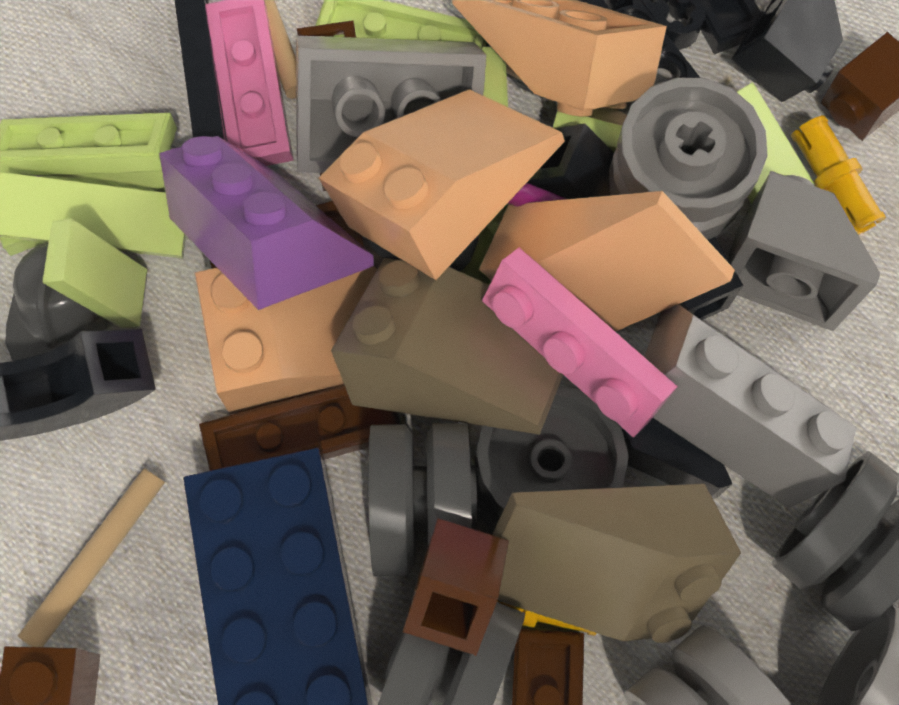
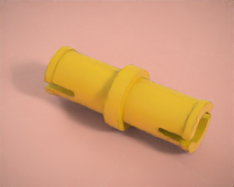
(837, 173)

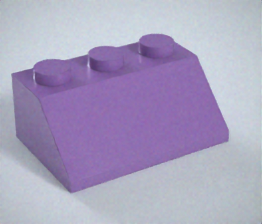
(255, 223)

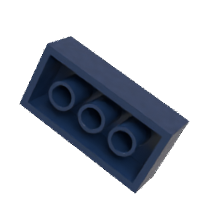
(275, 584)

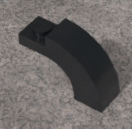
(74, 382)

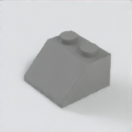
(801, 253)

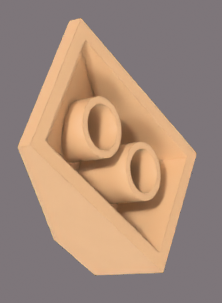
(571, 49)
(437, 176)
(614, 252)
(276, 349)

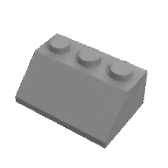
(366, 82)
(747, 411)

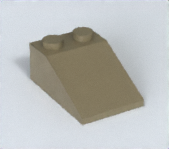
(441, 353)
(616, 557)

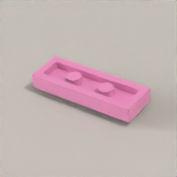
(249, 80)
(577, 342)

